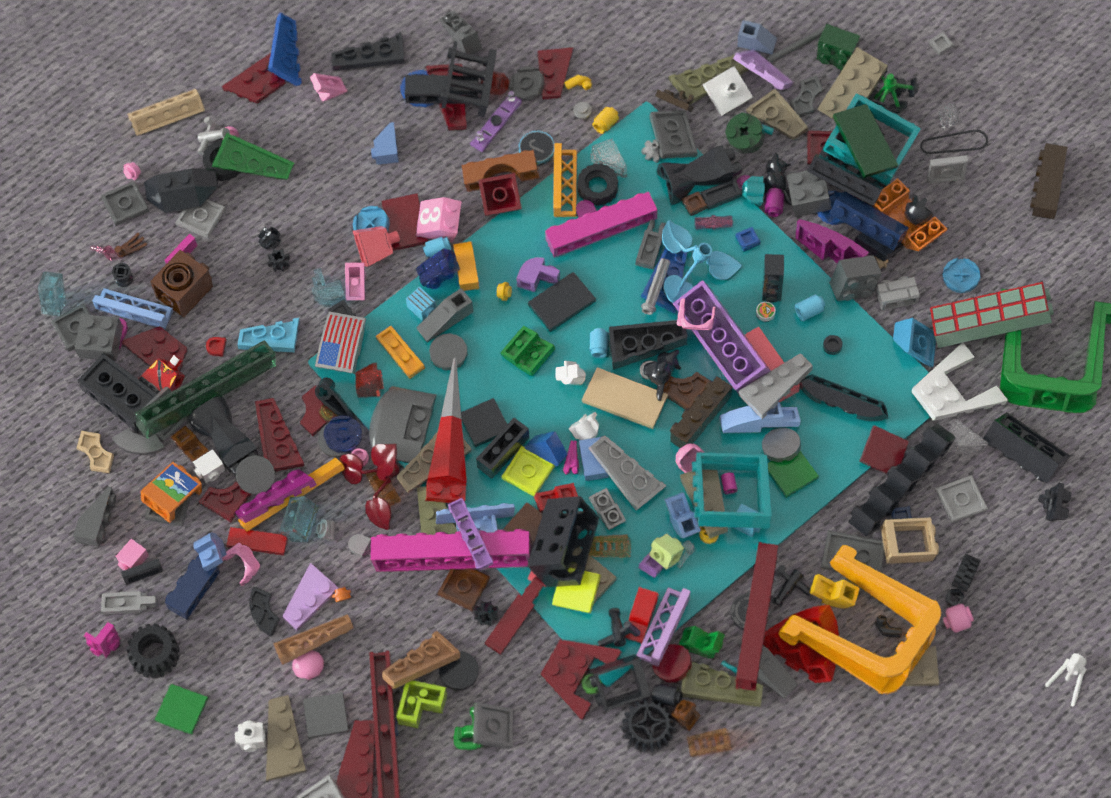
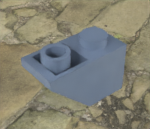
(756, 37)

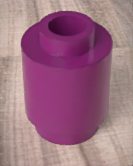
(774, 202)

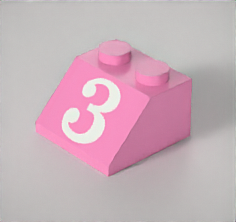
(439, 218)

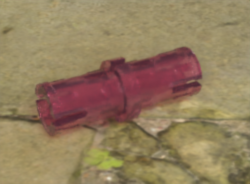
(713, 222)

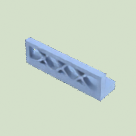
(133, 312)

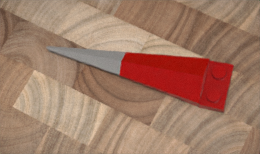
(447, 469)

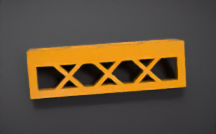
(558, 179)

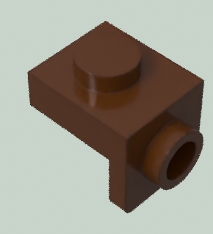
(686, 714)

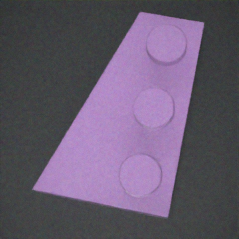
(758, 64)

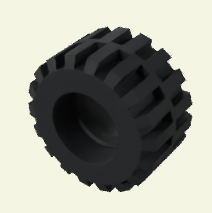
(156, 665)

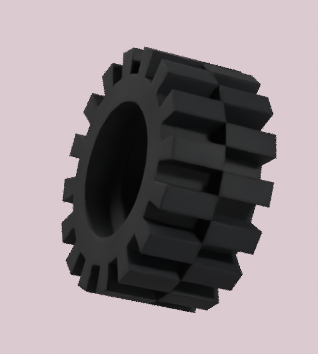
(966, 572)

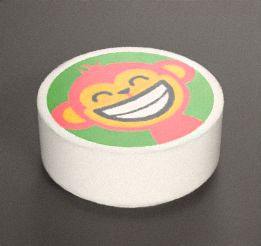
(765, 311)

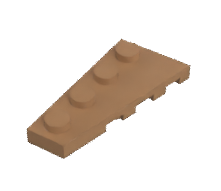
(310, 639)
(426, 658)

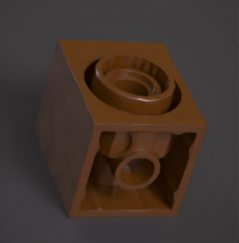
(182, 283)

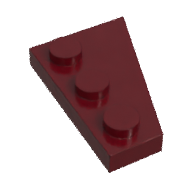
(554, 68)

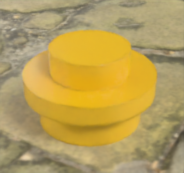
(504, 291)

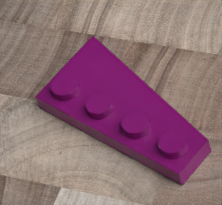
(275, 495)

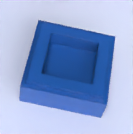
(747, 239)

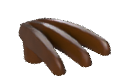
(126, 248)

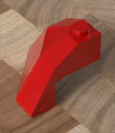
(801, 655)

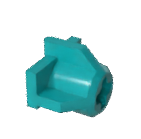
(753, 190)

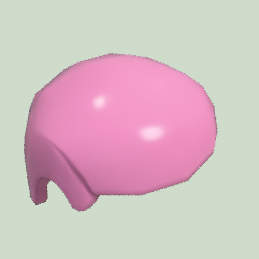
(686, 456)
(308, 665)

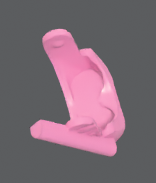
(683, 322)
(250, 562)

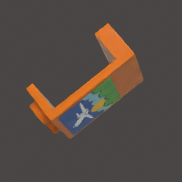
(170, 490)

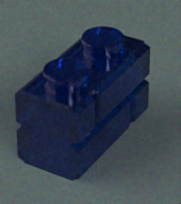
(438, 269)

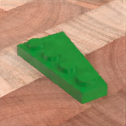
(248, 158)

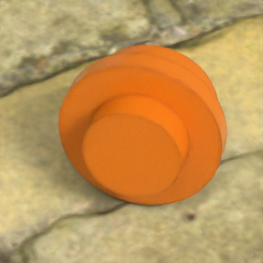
(341, 594)

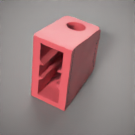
(374, 243)

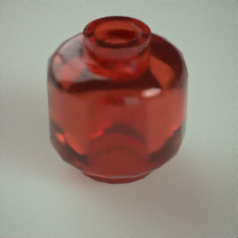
(499, 84)

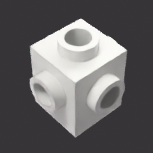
(250, 736)

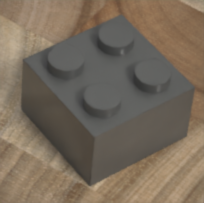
(808, 193)
(855, 278)
(98, 336)

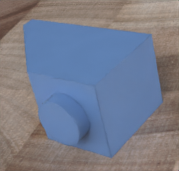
(385, 146)

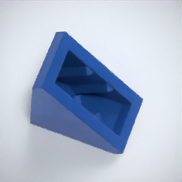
(548, 447)

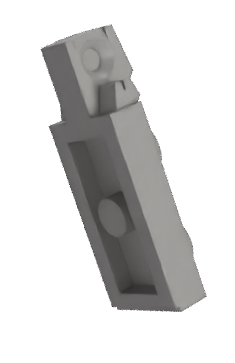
(126, 602)

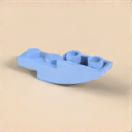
(746, 420)

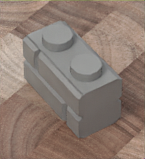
(897, 293)

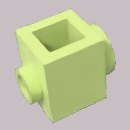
(666, 550)

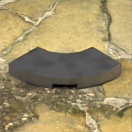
(137, 443)

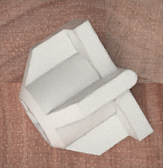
(570, 373)
(585, 428)

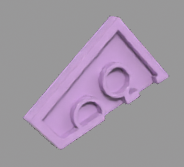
(309, 597)

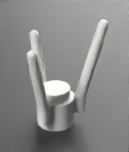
(1074, 666)

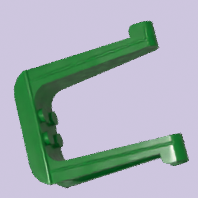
(1058, 392)

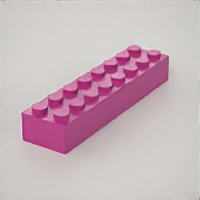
(447, 551)

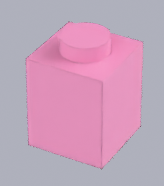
(131, 555)

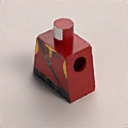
(163, 374)

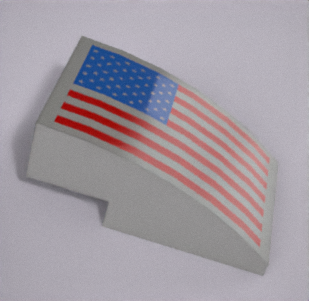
(341, 342)

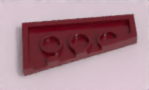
(453, 113)
(275, 437)
(357, 767)

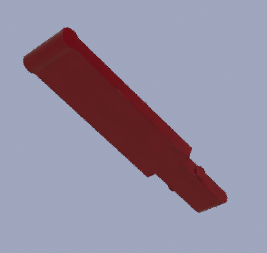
(514, 617)

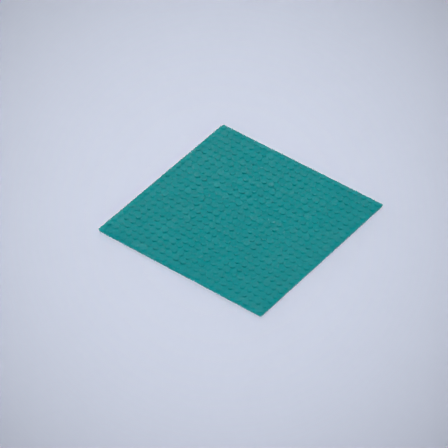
(828, 435)

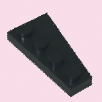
(381, 53)

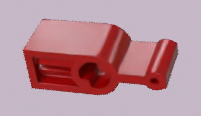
(642, 612)

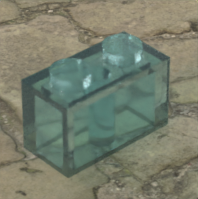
(52, 293)
(299, 519)

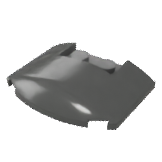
(402, 419)

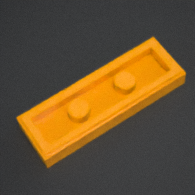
(400, 352)

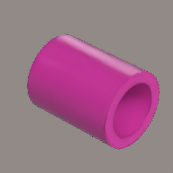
(729, 483)

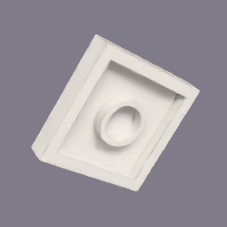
(727, 91)

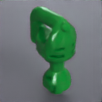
(465, 732)

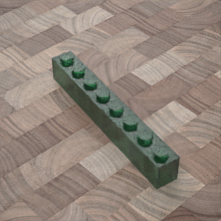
(205, 387)

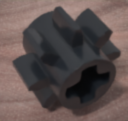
(269, 238)
(278, 260)
(480, 613)

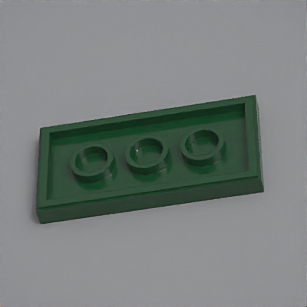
(865, 141)

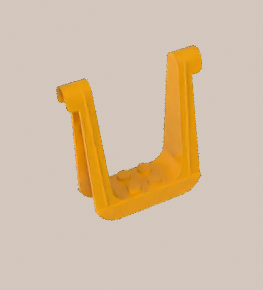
(880, 673)

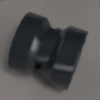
(122, 279)

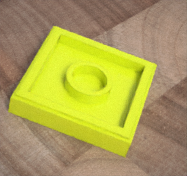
(527, 471)
(580, 596)

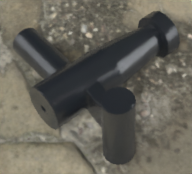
(792, 581)
(618, 632)

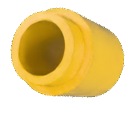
(605, 119)

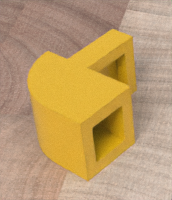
(836, 594)

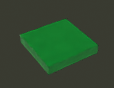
(792, 474)
(181, 709)

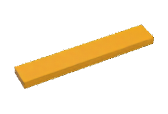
(320, 476)

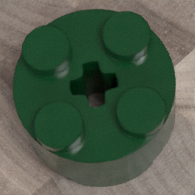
(742, 123)

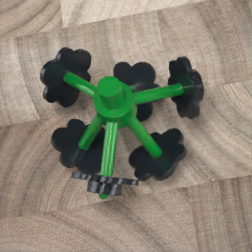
(896, 87)

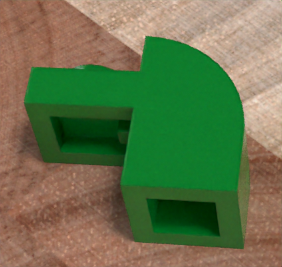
(701, 642)

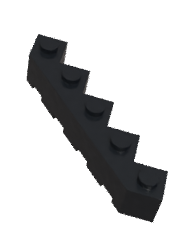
(901, 479)

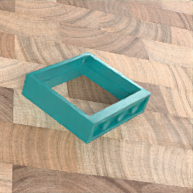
(842, 152)
(732, 462)

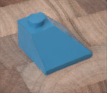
(916, 340)

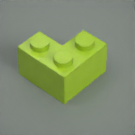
(419, 697)

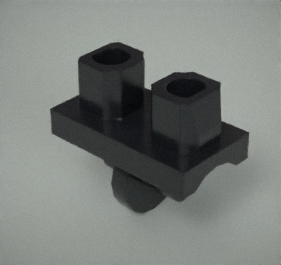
(1053, 500)

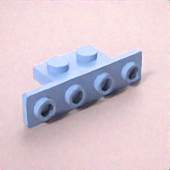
(483, 516)

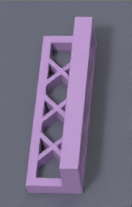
(670, 626)

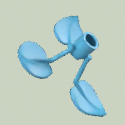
(676, 239)

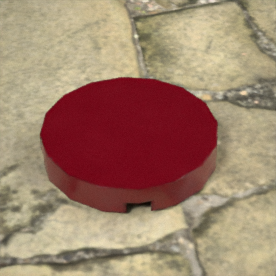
(674, 664)

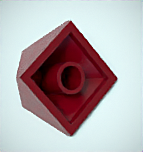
(499, 194)

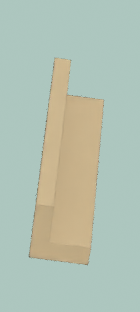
(166, 112)

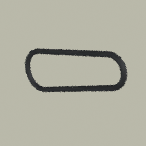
(956, 150)

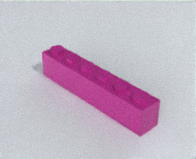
(601, 224)

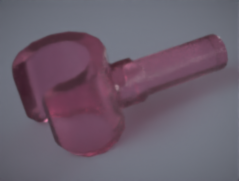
(107, 250)

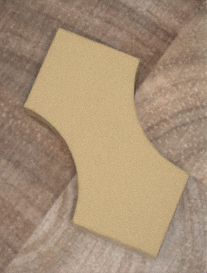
(99, 458)

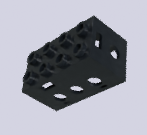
(560, 532)

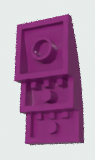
(826, 242)

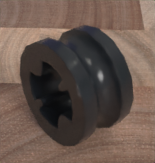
(956, 592)

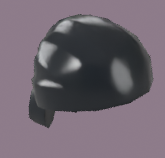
(916, 211)

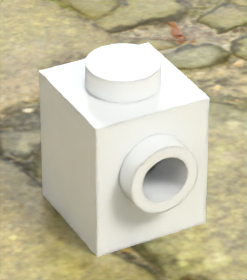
(208, 467)

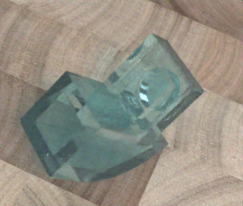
(326, 294)

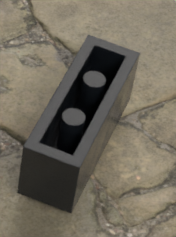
(773, 277)
(502, 448)

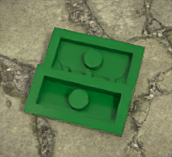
(527, 350)

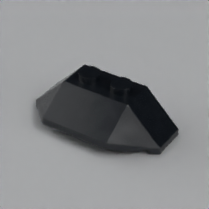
(181, 189)

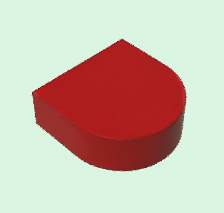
(216, 346)

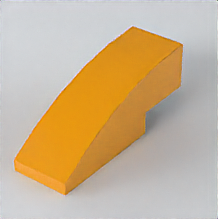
(467, 274)

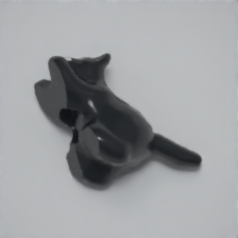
(775, 176)
(660, 371)

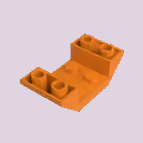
(893, 203)

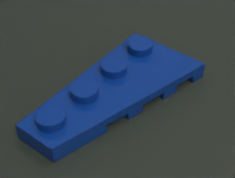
(284, 50)
(675, 267)

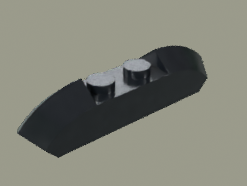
(849, 400)

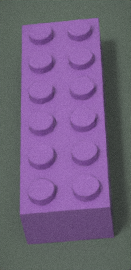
(726, 340)

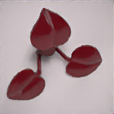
(385, 458)

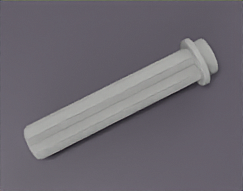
(649, 306)

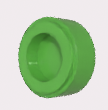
(586, 685)

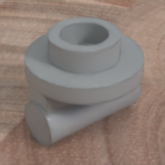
(326, 530)

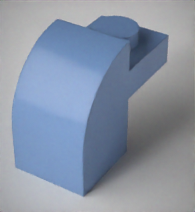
(681, 516)
(210, 550)

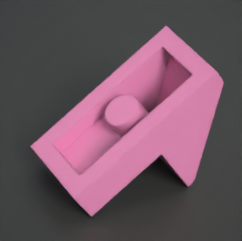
(328, 86)
(355, 281)

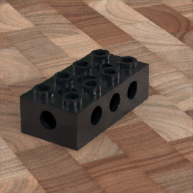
(116, 389)

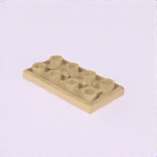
(624, 398)

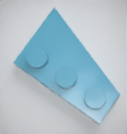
(279, 337)

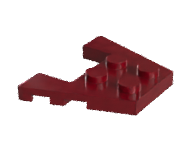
(568, 668)

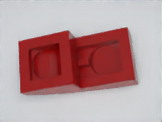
(561, 491)

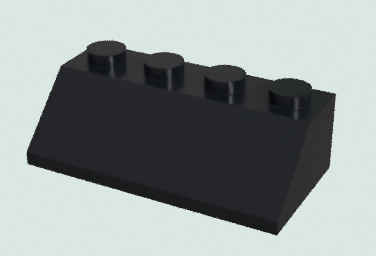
(1026, 447)

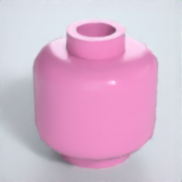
(958, 618)

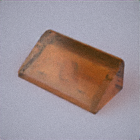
(388, 493)

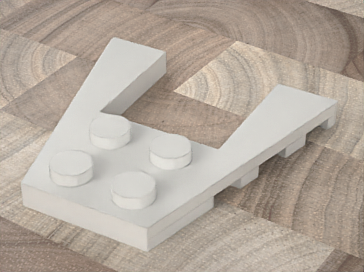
(942, 398)

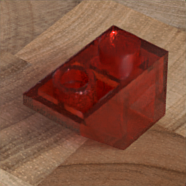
(369, 381)

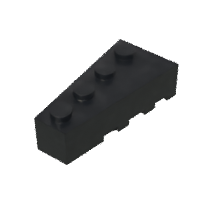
(644, 340)

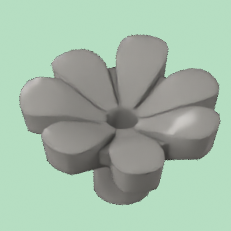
(651, 151)

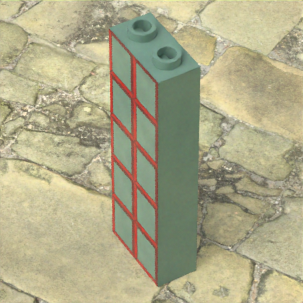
(991, 314)

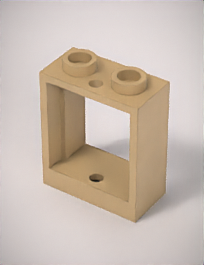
(890, 544)

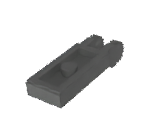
(650, 246)

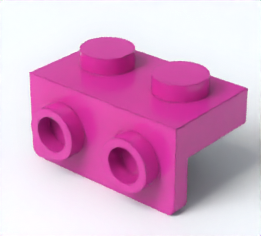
(105, 641)

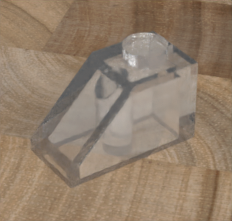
(608, 154)
(966, 440)

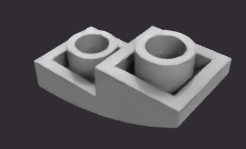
(607, 509)

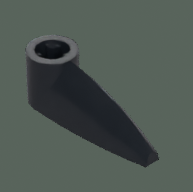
(332, 398)

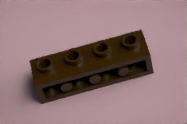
(1049, 181)
(702, 412)

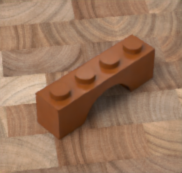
(522, 164)

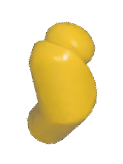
(579, 80)

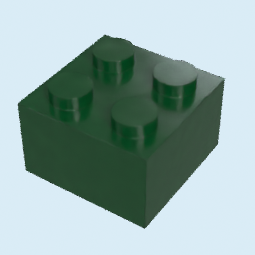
(836, 46)

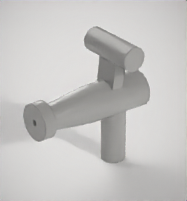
(213, 133)

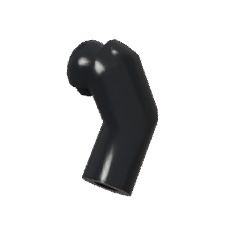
(885, 629)

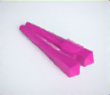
(572, 460)

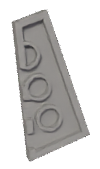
(771, 387)

